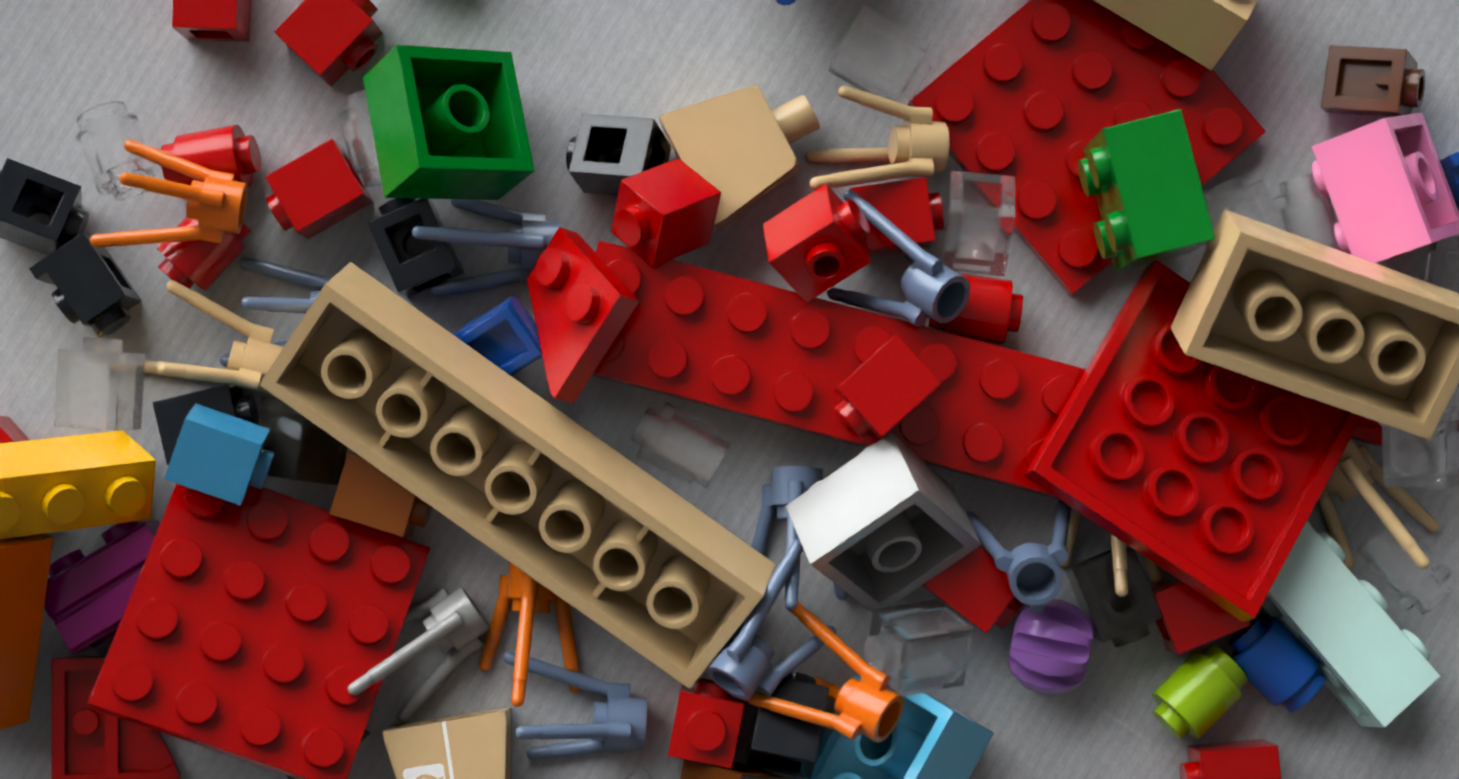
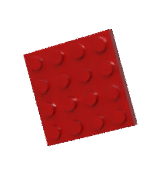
(1046, 88)
(1190, 456)
(258, 629)

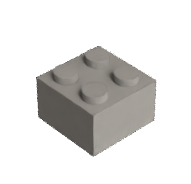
(882, 524)

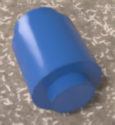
(1277, 663)

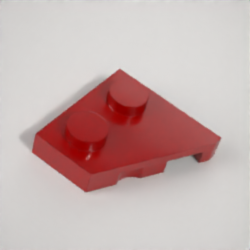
(576, 311)
(94, 742)

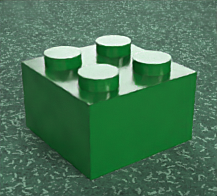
(447, 123)
(1145, 191)

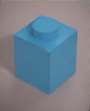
(220, 455)

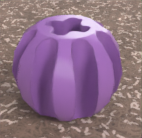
(1051, 647)

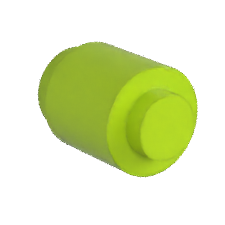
(1199, 692)

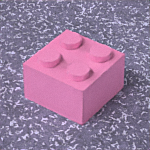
(1386, 188)

